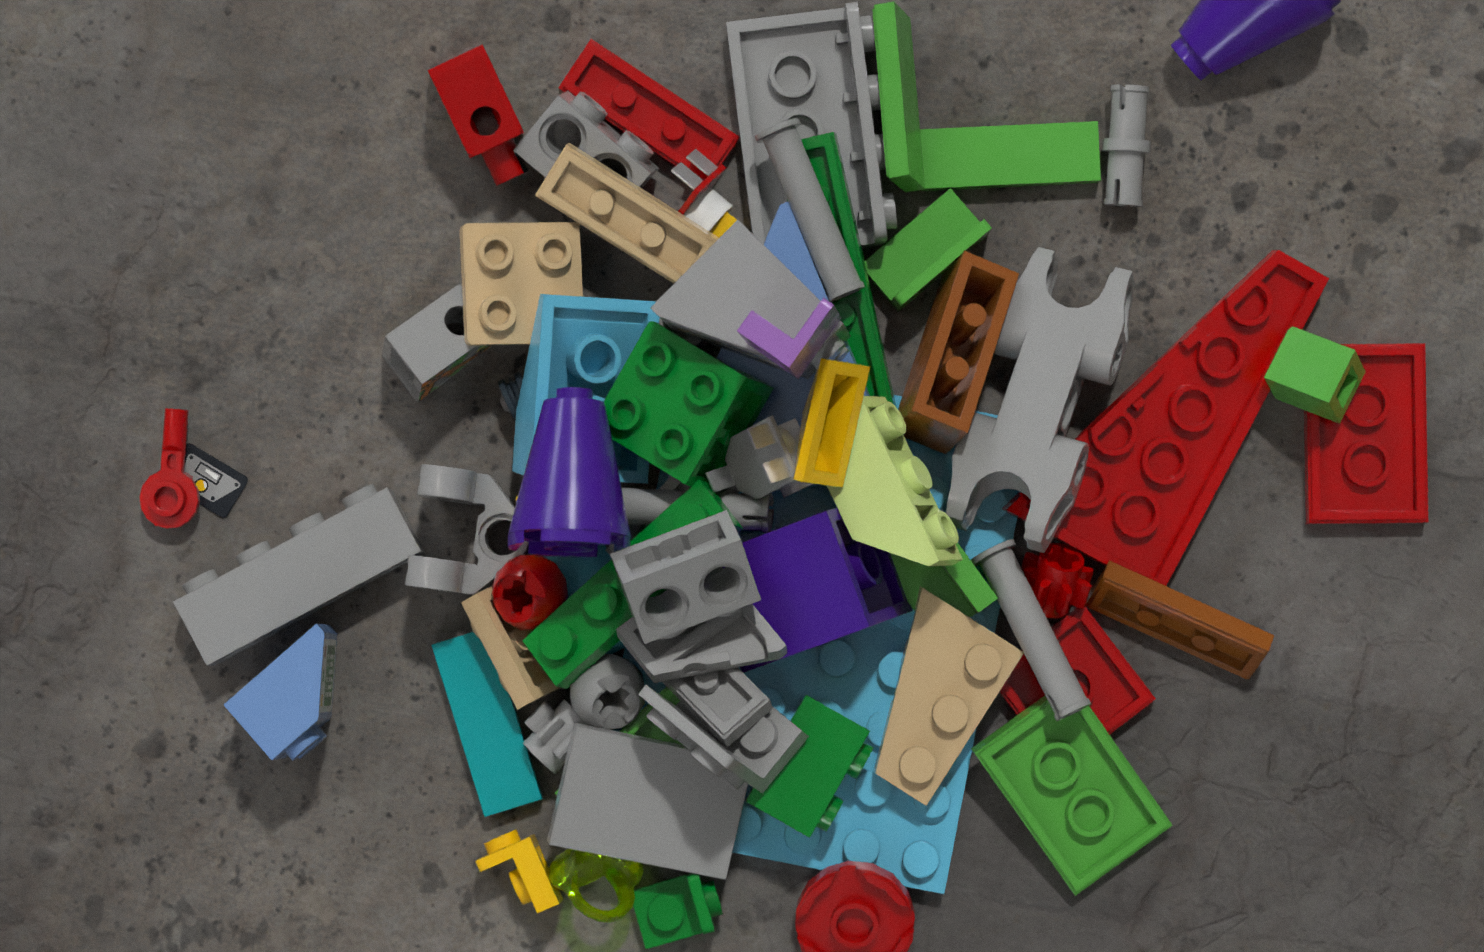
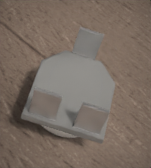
(757, 460)

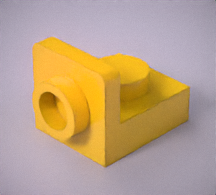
(532, 872)

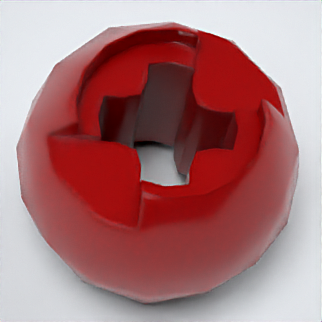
(528, 590)

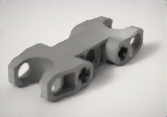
(1027, 440)

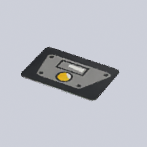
(216, 481)

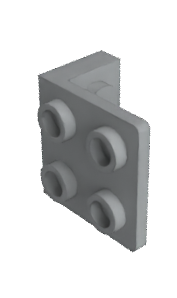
(751, 758)

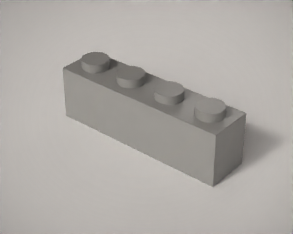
(299, 575)

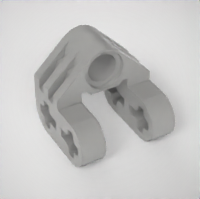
(469, 488)

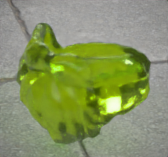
(578, 868)

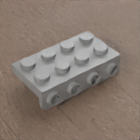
(814, 72)

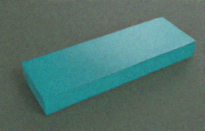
(486, 725)

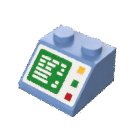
(290, 697)

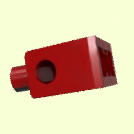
(467, 85)

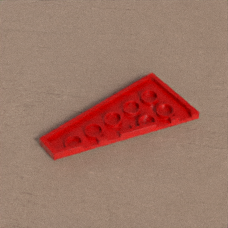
(1180, 425)

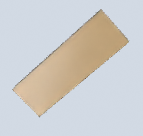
(624, 214)

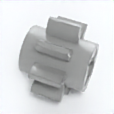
(551, 733)

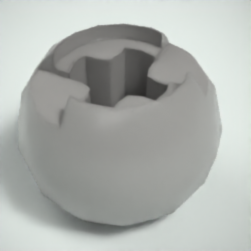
(605, 710)

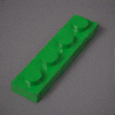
(588, 620)

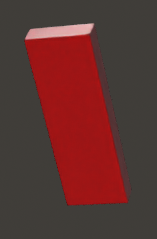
(648, 109)

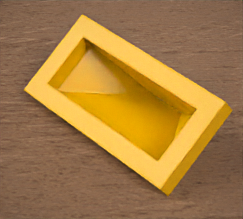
(830, 422)

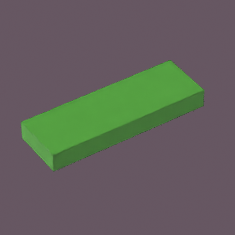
(898, 97)
(1011, 156)

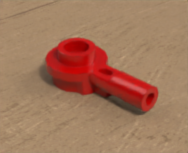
(171, 495)

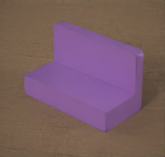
(789, 353)

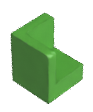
(1314, 374)

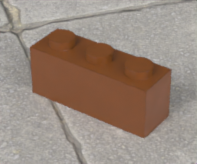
(956, 351)

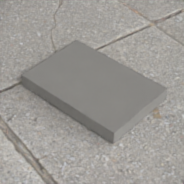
(644, 803)

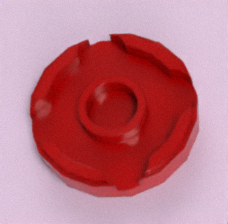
(854, 910)

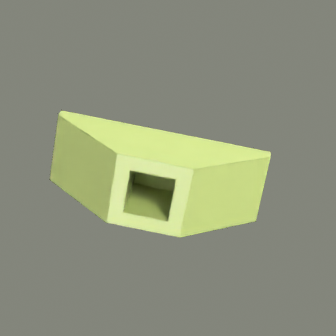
(889, 493)

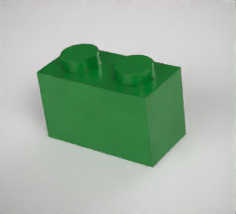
(806, 785)

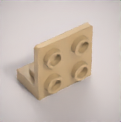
(508, 270)

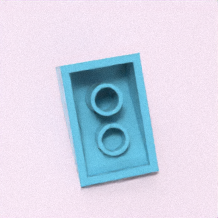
(582, 346)

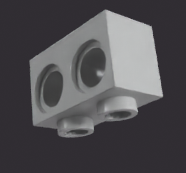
(597, 139)
(682, 565)

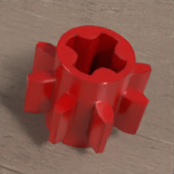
(1058, 579)

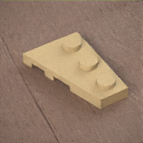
(941, 694)

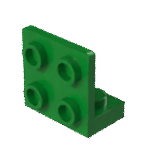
(681, 405)

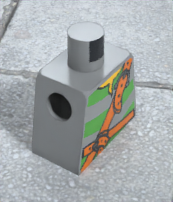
(424, 349)

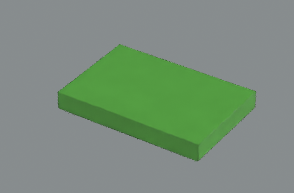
(1072, 791)

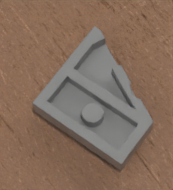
(707, 646)

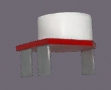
(704, 203)

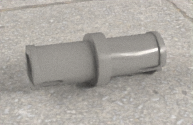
(1126, 145)

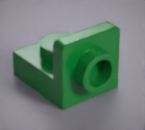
(676, 909)

